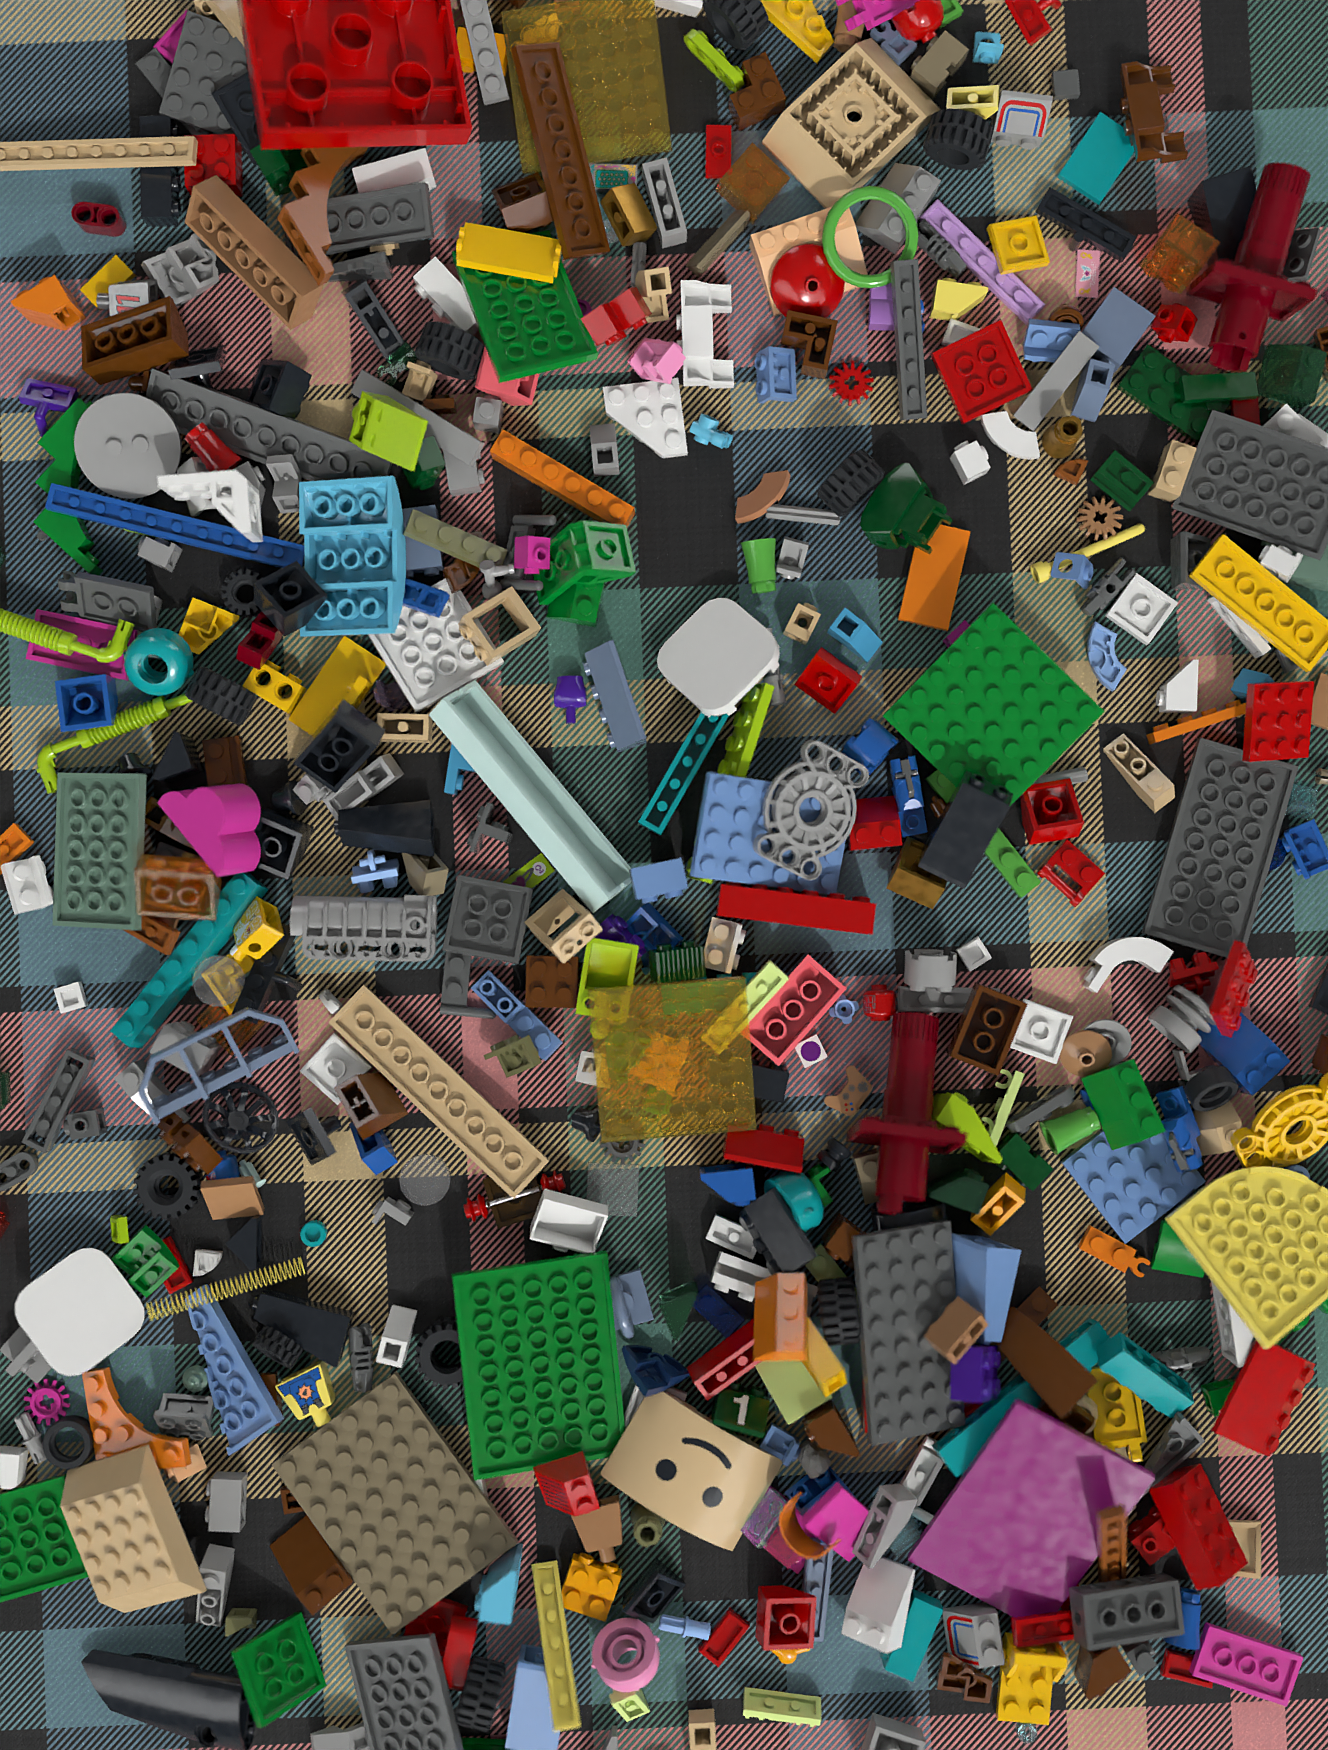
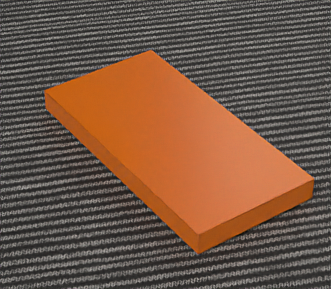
(934, 579)

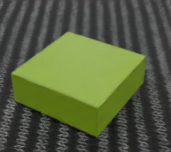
(119, 1229)

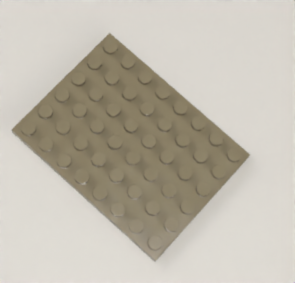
(394, 1503)

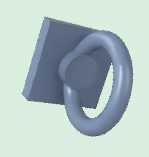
(630, 1301)

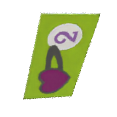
(531, 873)

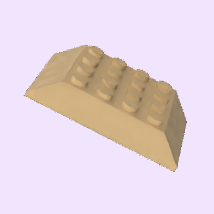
(129, 1532)

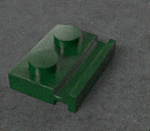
(1121, 481)

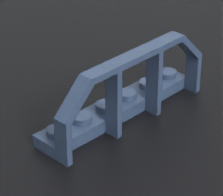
(213, 1079)

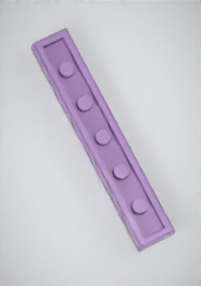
(983, 263)

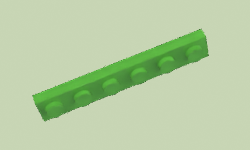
(999, 851)

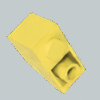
(955, 298)

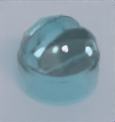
(1021, 1732)

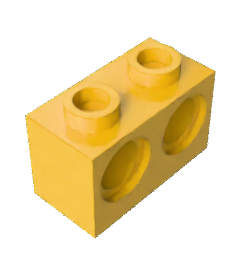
(273, 690)

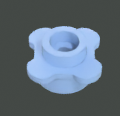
(846, 1016)

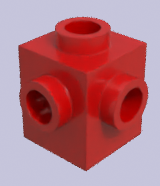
(1174, 323)

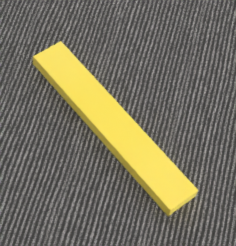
(555, 1646)

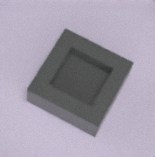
(1065, 84)

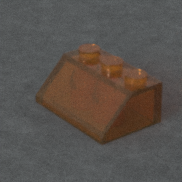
(176, 887)

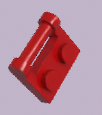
(1075, 866)

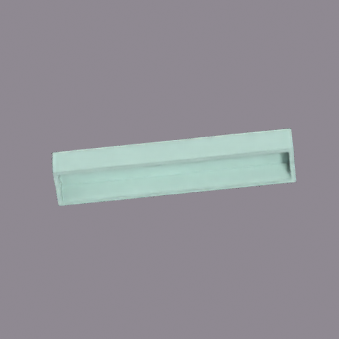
(532, 795)

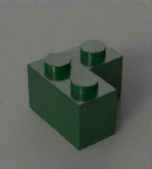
(278, 166)

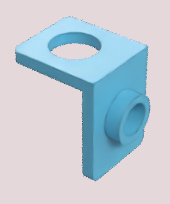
(987, 52)

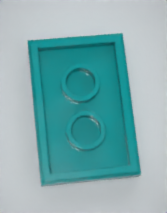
(1098, 159)

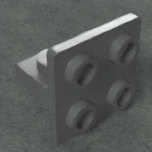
(1301, 254)
(484, 829)
(185, 1416)

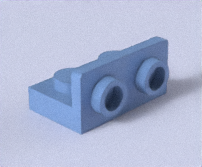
(1047, 339)
(776, 374)

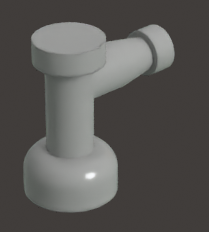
(491, 587)

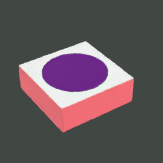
(810, 1051)

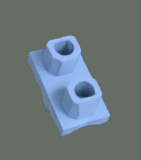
(375, 868)

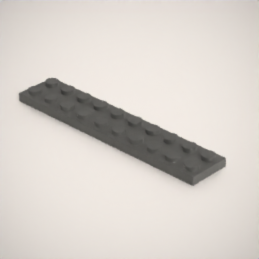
(262, 433)

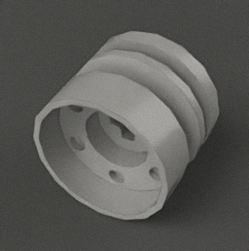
(1182, 1020)

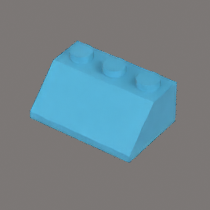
(500, 1588)

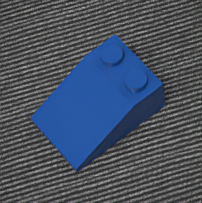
(1247, 1055)

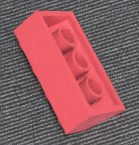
(794, 1009)

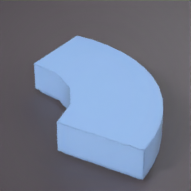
(1103, 657)

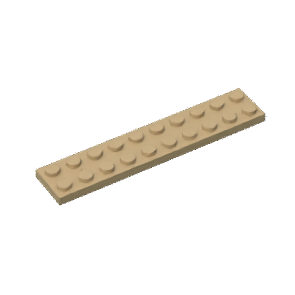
(439, 1091)

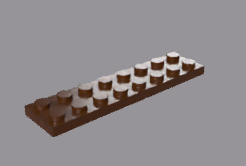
(560, 149)

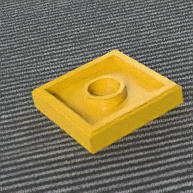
(1018, 245)

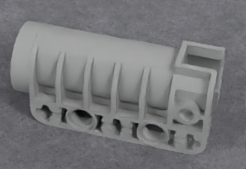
(365, 922)

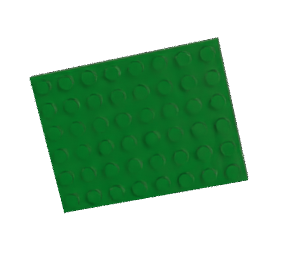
(538, 1362)

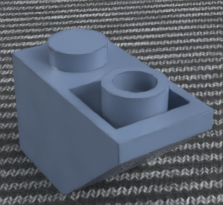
(1092, 389)

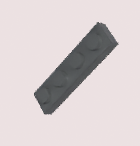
(157, 72)

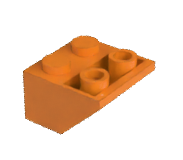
(49, 305)

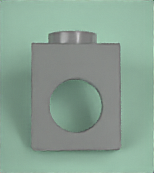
(1182, 1066)

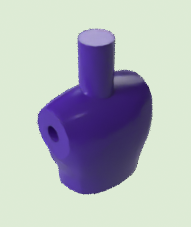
(570, 694)

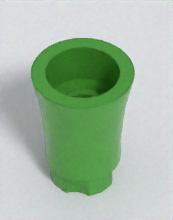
(760, 564)
(1069, 1128)

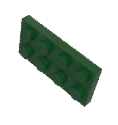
(1155, 386)

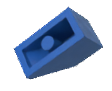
(375, 1150)

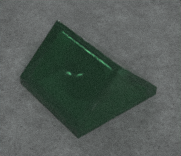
(677, 1306)

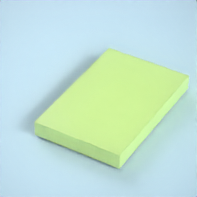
(791, 1388)

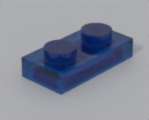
(717, 1310)

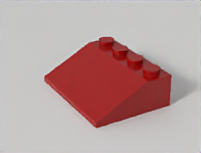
(1263, 1398)

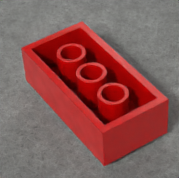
(1198, 1527)

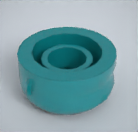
(171, 649)
(799, 1196)

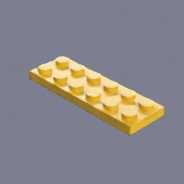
(1263, 602)

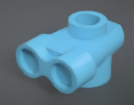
(706, 431)

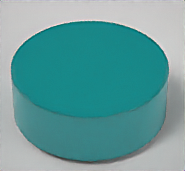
(313, 1233)

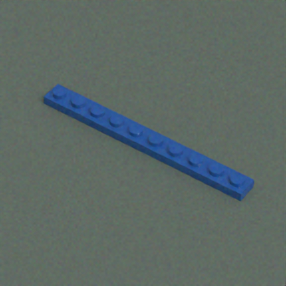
(171, 526)

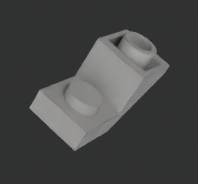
(340, 1739)

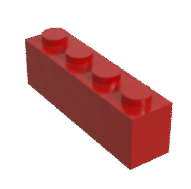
(724, 1362)

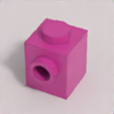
(532, 554)

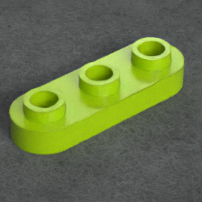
(714, 60)

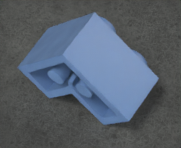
(658, 879)

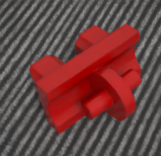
(1202, 969)

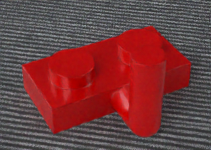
(1031, 18)

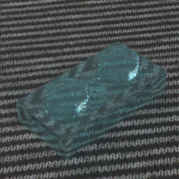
(764, 1519)

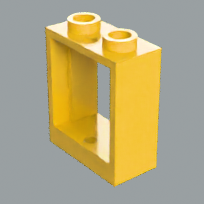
(822, 1363)

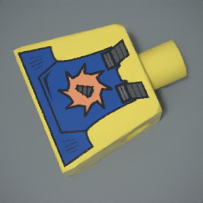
(308, 1392)

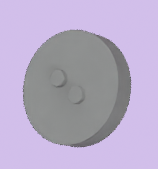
(127, 444)

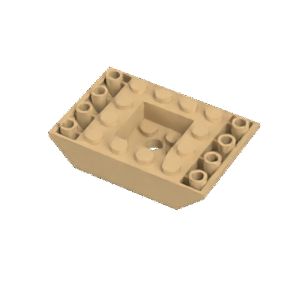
(840, 155)

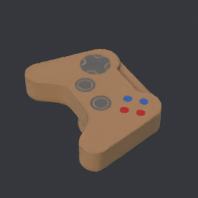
(852, 1094)

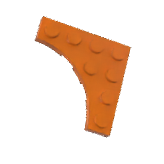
(119, 1432)

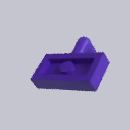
(45, 397)

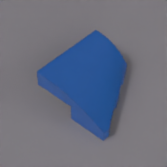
(653, 930)

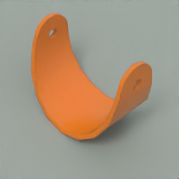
(796, 1537)

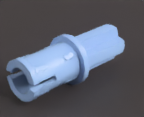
(685, 1626)

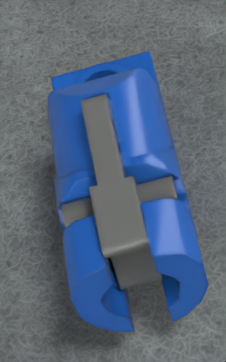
(908, 796)
(1180, 1129)

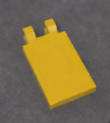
(1119, 1415)

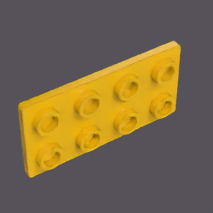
(344, 676)

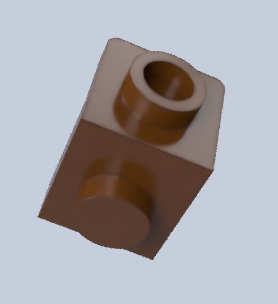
(441, 405)

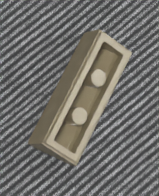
(718, 242)

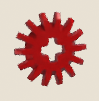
(843, 389)

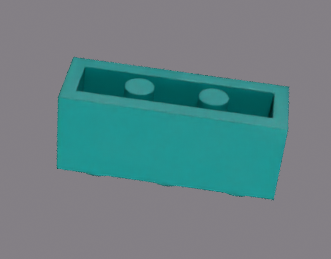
(920, 1625)

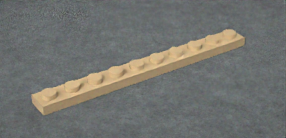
(98, 153)

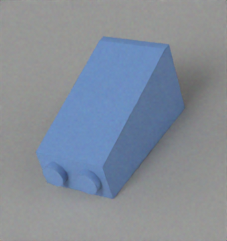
(985, 1279)
(530, 1713)

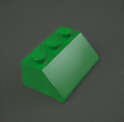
(578, 604)
(1123, 1104)

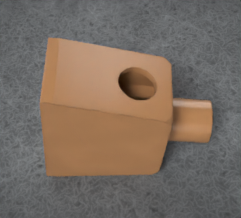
(601, 1528)

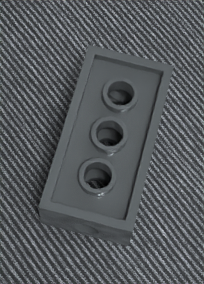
(1126, 1611)

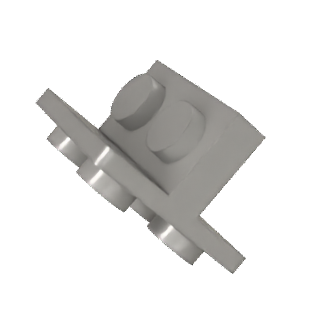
(25, 1356)

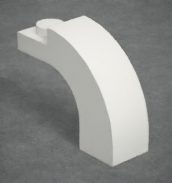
(1142, 950)

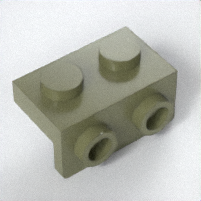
(515, 1054)

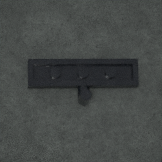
(1085, 225)
(265, 974)

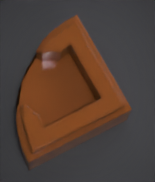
(1071, 470)

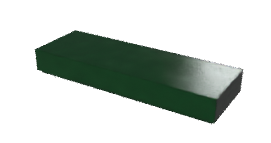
(1218, 387)

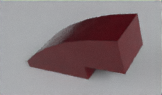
(259, 642)

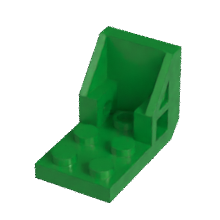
(586, 556)

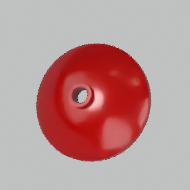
(791, 280)

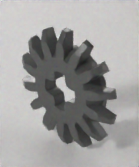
(627, 1151)

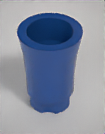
(1191, 1619)

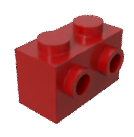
(1151, 1536)

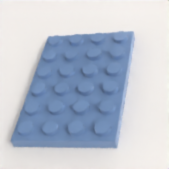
(726, 834)

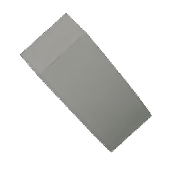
(364, 785)

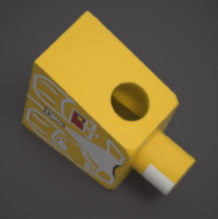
(257, 930)

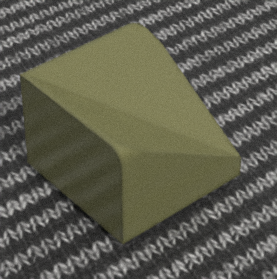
(240, 1618)

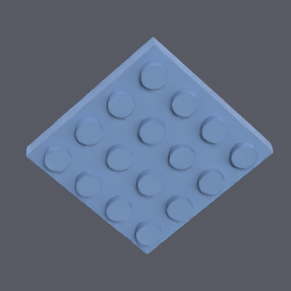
(1131, 1182)

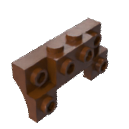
(1144, 113)

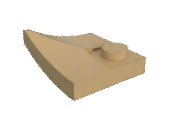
(1249, 1537)

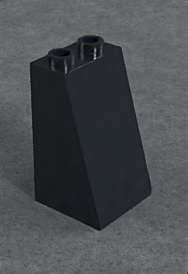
(1222, 209)
(965, 829)

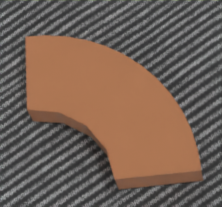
(767, 492)

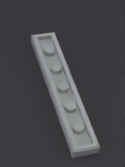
(446, 434)

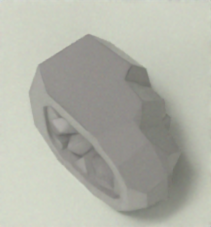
(813, 1458)

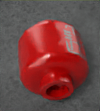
(879, 1003)

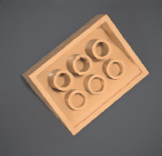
(771, 243)

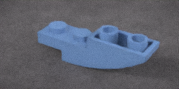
(515, 1014)

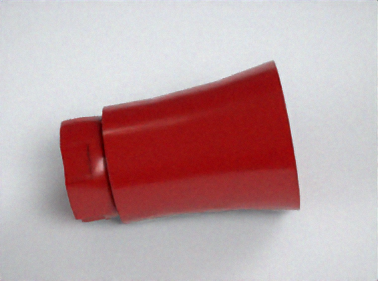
(211, 449)

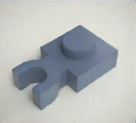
(893, 43)

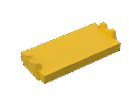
(508, 252)

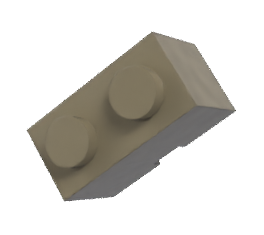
(942, 59)

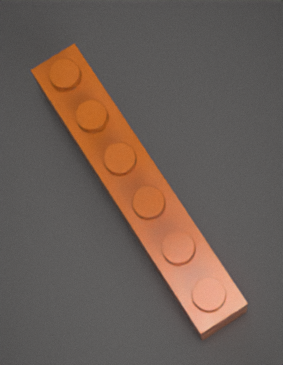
(560, 480)

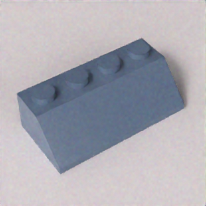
(615, 697)

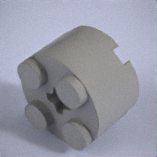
(930, 969)

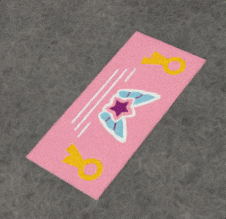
(1087, 273)

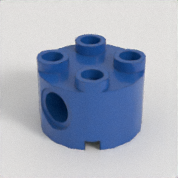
(870, 746)

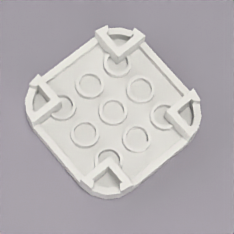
(718, 656)
(79, 1311)

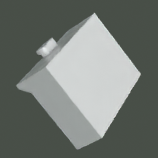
(568, 1222)

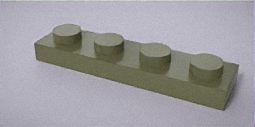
(452, 540)

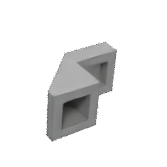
(286, 485)

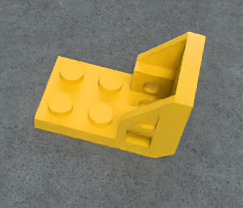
(1028, 1680)

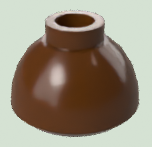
(1068, 314)

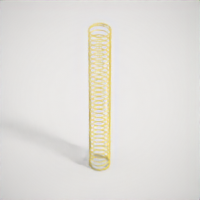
(217, 1290)

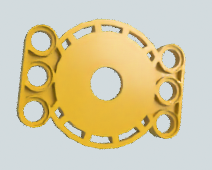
(1272, 1122)

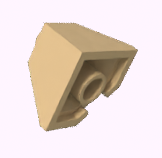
(1217, 1128)

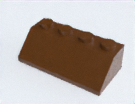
(133, 341)

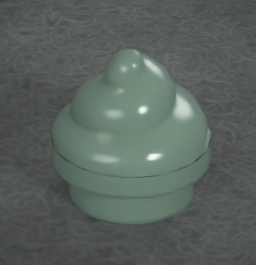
(195, 1378)

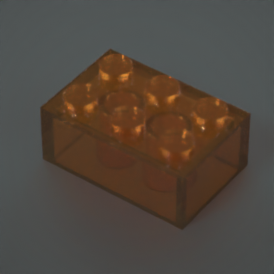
(1179, 254)

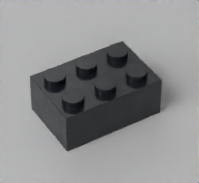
(339, 746)

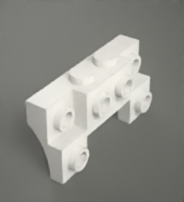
(696, 322)

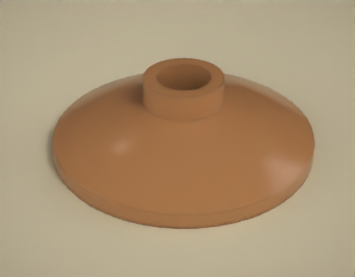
(1082, 1044)

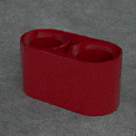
(99, 218)

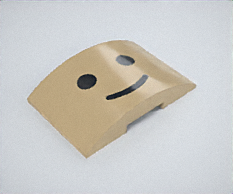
(690, 1469)

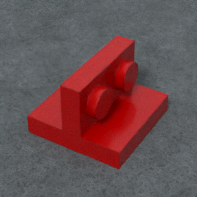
(828, 680)

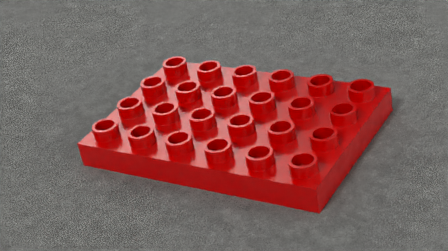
(354, 73)

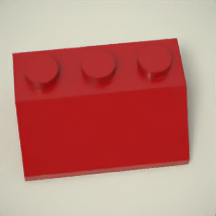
(766, 1147)

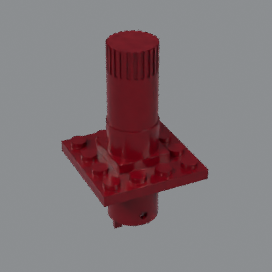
(1253, 284)
(906, 1125)

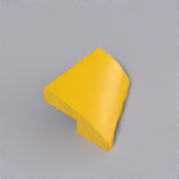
(204, 624)

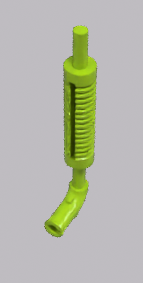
(64, 641)
(124, 722)

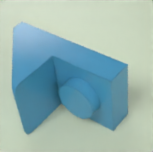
(456, 763)

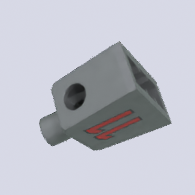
(128, 295)

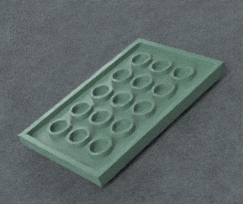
(98, 849)

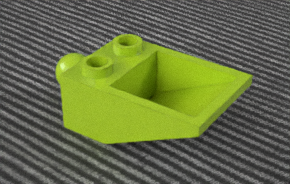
(387, 429)
(605, 966)

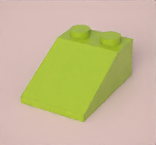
(954, 1111)

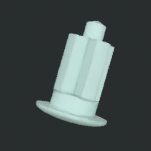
(248, 1169)

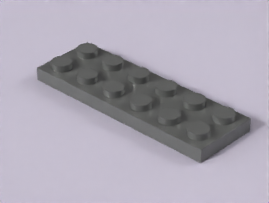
(377, 218)

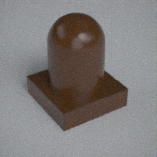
(139, 383)

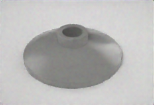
(1118, 1038)

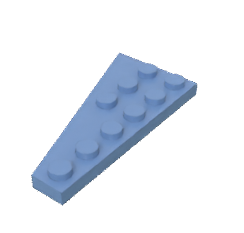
(231, 1376)

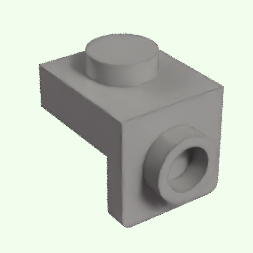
(792, 558)
(396, 1209)

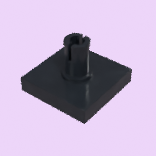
(199, 364)
(313, 1134)

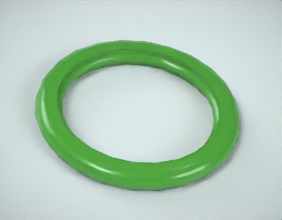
(835, 213)

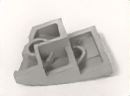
(183, 270)

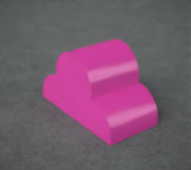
(218, 825)

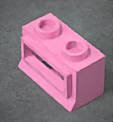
(657, 360)

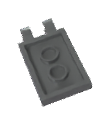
(108, 600)

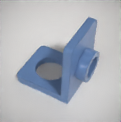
(1081, 570)

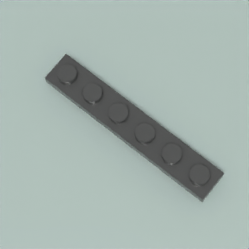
(908, 339)

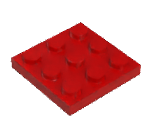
(981, 372)
(1278, 720)
(1233, 989)

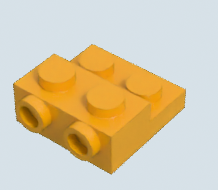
(590, 1586)

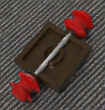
(510, 1210)

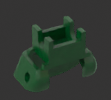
(902, 506)

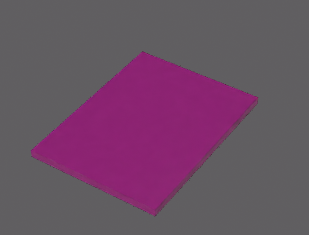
(1027, 1513)

